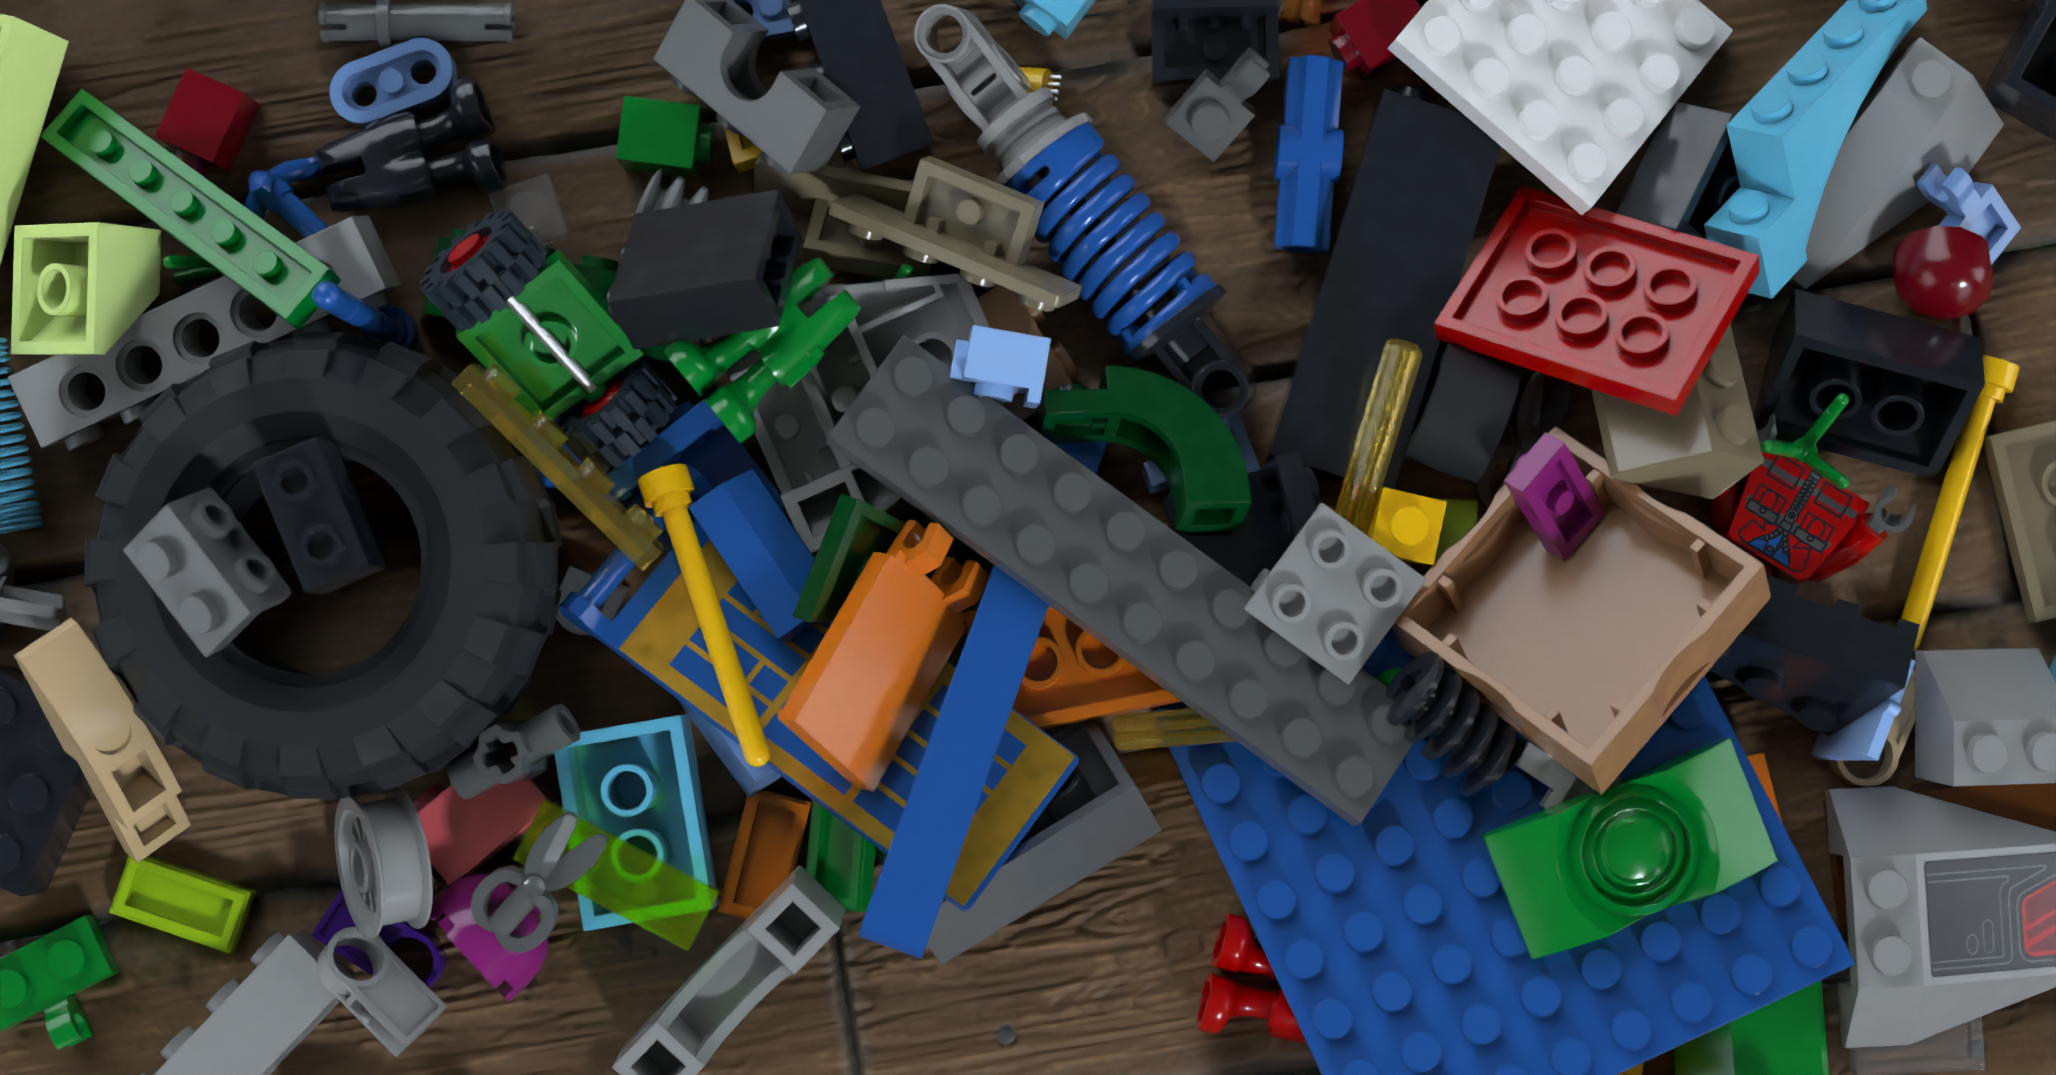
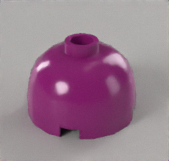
(481, 945)

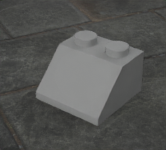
(1984, 717)

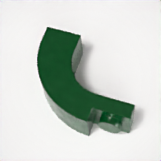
(1168, 427)

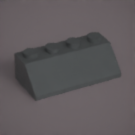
(1082, 829)

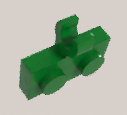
(50, 975)

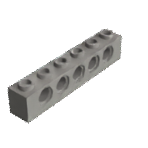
(55, 388)

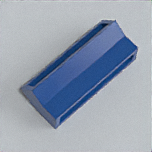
(758, 549)

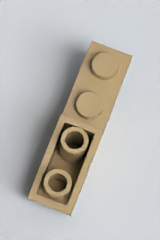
(105, 738)

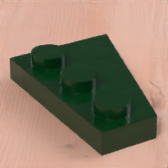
(846, 548)

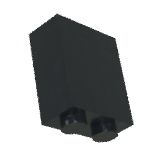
(705, 270)

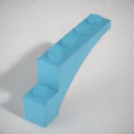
(1794, 131)

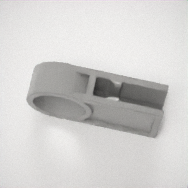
(392, 1002)

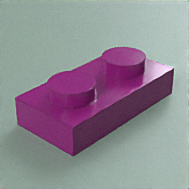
(1554, 496)

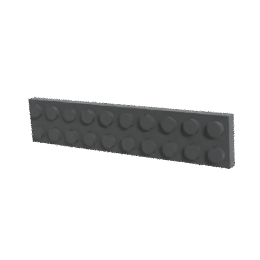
(1119, 577)

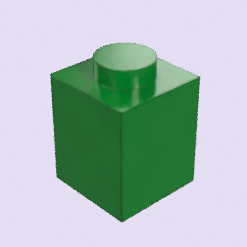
(664, 136)

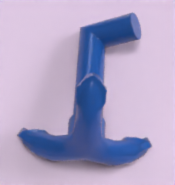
(272, 192)

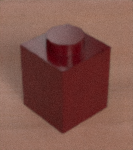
(1366, 31)
(206, 122)

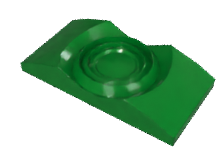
(1631, 851)

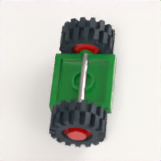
(550, 338)

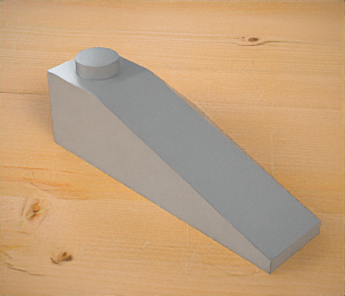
(1913, 117)

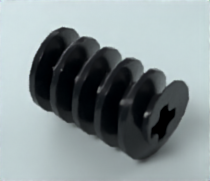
(1453, 722)

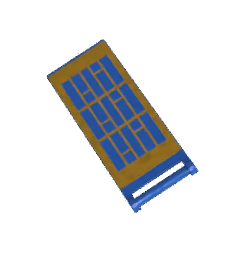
(665, 642)

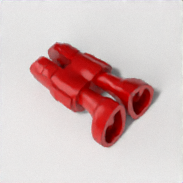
(1226, 998)

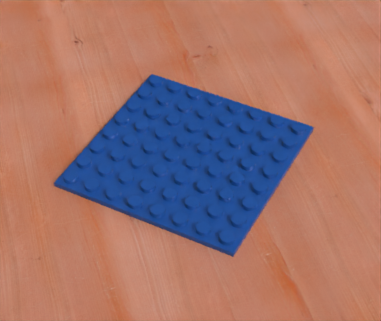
(1409, 950)

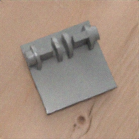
(1334, 593)

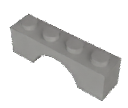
(734, 979)

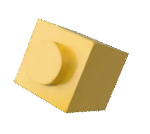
(1408, 526)

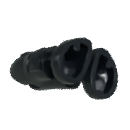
(397, 151)

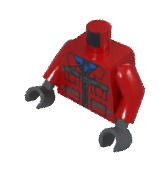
(1800, 520)

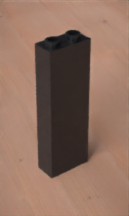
(1385, 275)

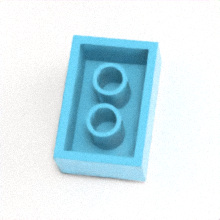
(644, 789)

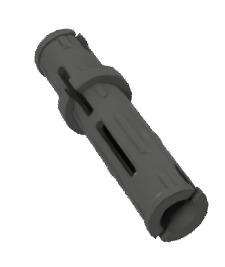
(395, 22)

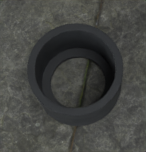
(1463, 413)

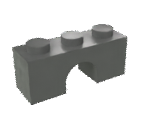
(714, 58)

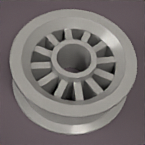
(383, 862)

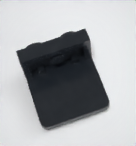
(1281, 505)

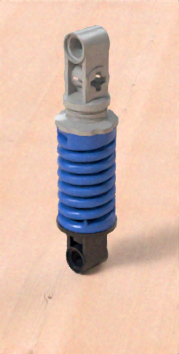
(1145, 294)

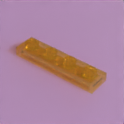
(542, 442)

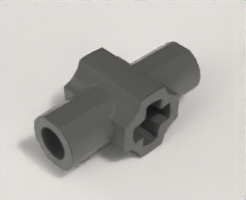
(492, 761)

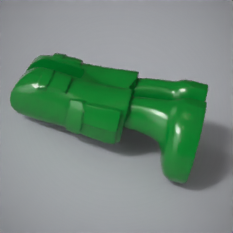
(783, 351)

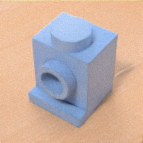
(1002, 364)

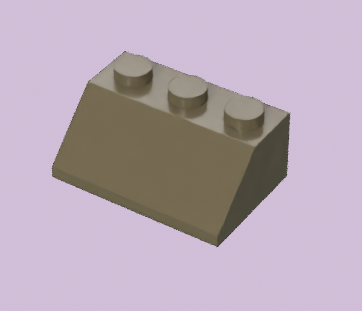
(1691, 453)

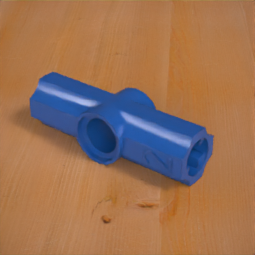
(1308, 154)

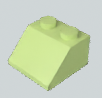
(80, 285)

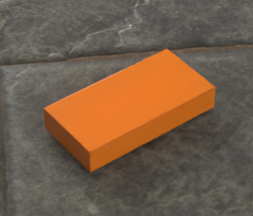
(764, 850)

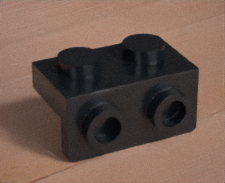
(1210, 36)

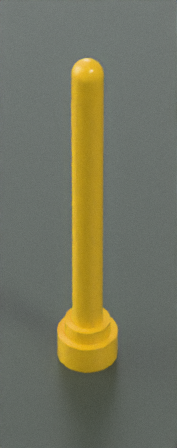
(1999, 379)
(669, 494)

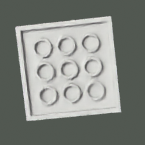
(1563, 80)

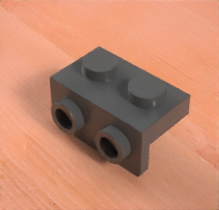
(206, 569)

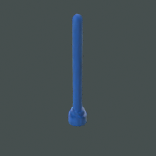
(380, 325)

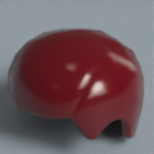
(1942, 272)

